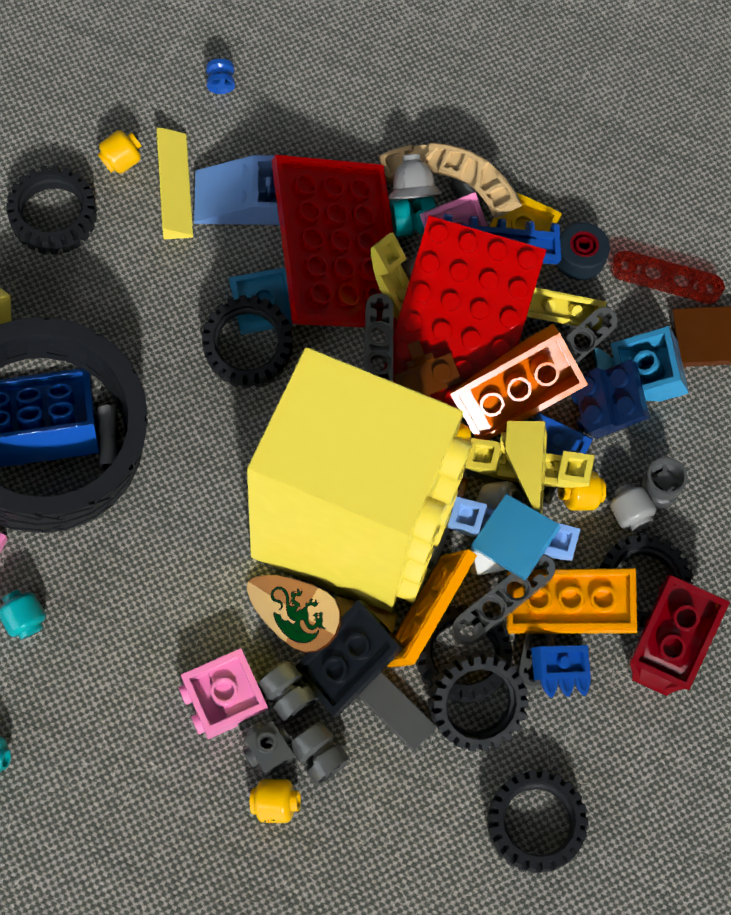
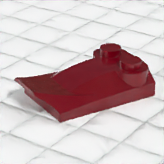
(676, 636)

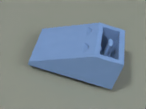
(237, 193)

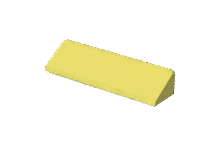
(174, 184)
(563, 307)

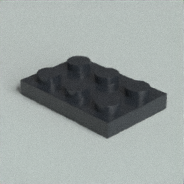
(351, 659)

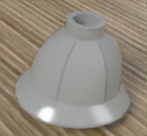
(413, 180)

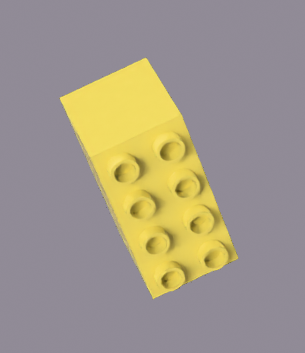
(354, 482)

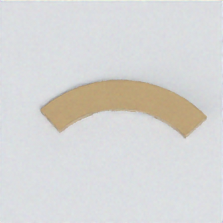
(463, 166)

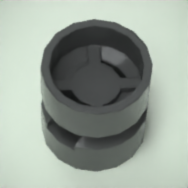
(664, 481)
(287, 691)
(319, 753)

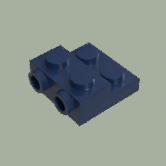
(611, 400)

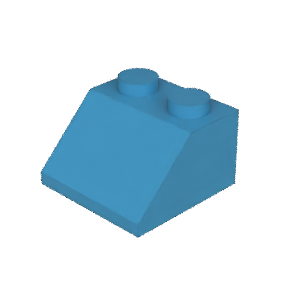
(657, 363)

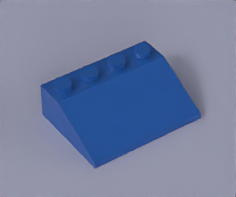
(47, 417)

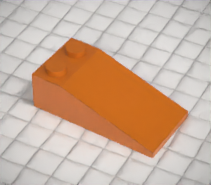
(519, 384)

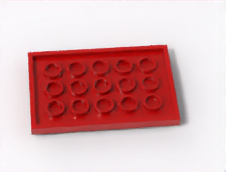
(327, 227)
(465, 298)

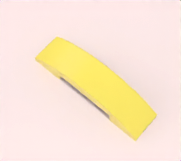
(387, 267)
(561, 471)

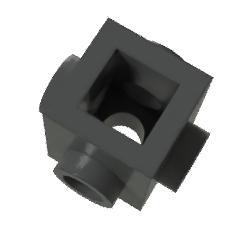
(269, 759)

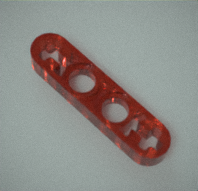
(666, 282)

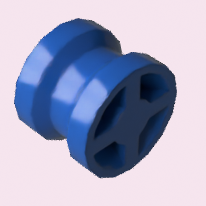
(220, 76)

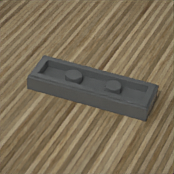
(397, 712)

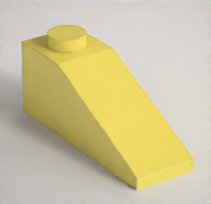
(526, 453)

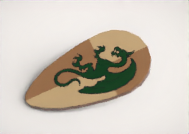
(296, 611)

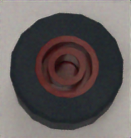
(589, 259)

